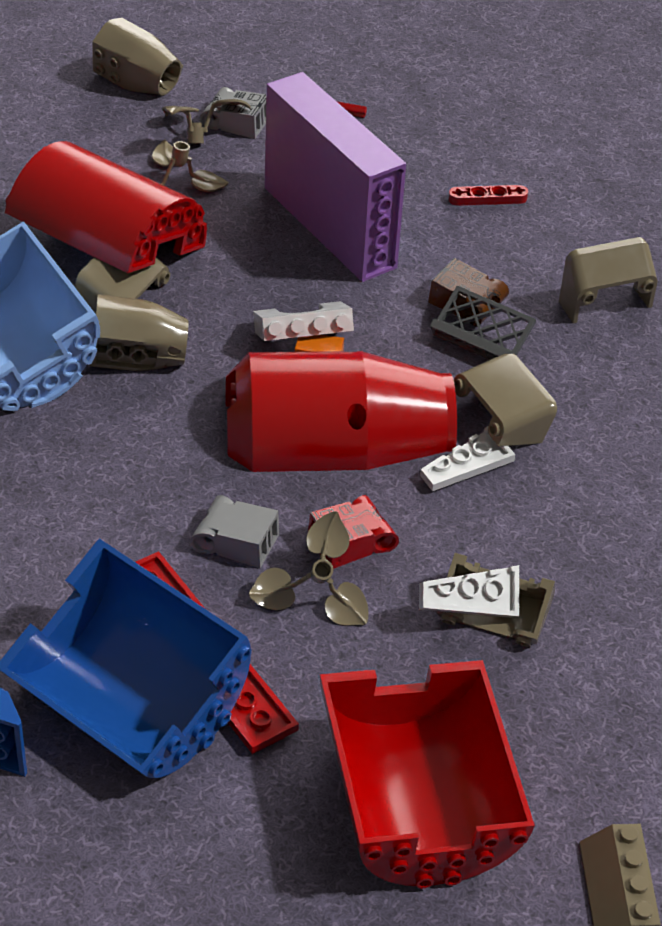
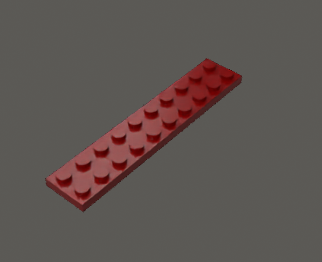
(258, 713)

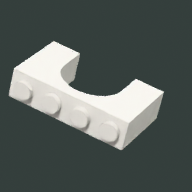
(330, 318)

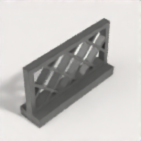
(469, 340)

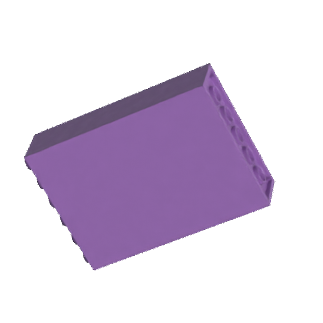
(333, 176)

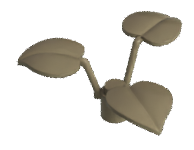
(195, 130)
(177, 155)
(330, 539)

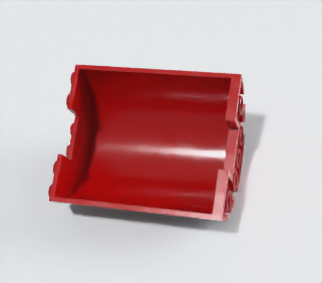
(103, 207)
(427, 774)

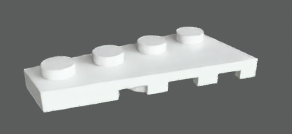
(466, 461)
(475, 593)

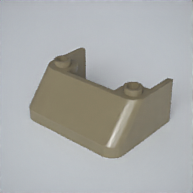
(605, 267)

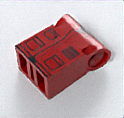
(365, 527)

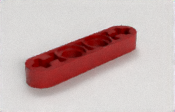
(510, 195)

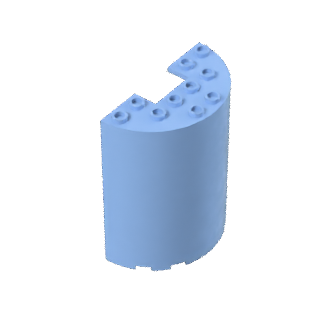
(44, 324)

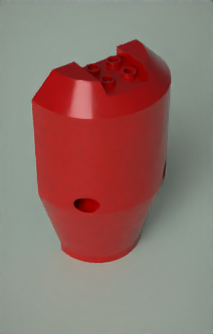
(335, 411)

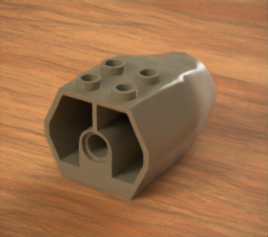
(134, 58)
(138, 335)

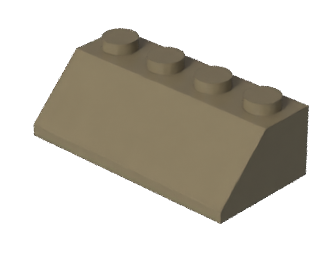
(619, 877)

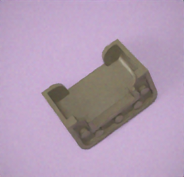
(106, 279)
(513, 397)
(533, 607)

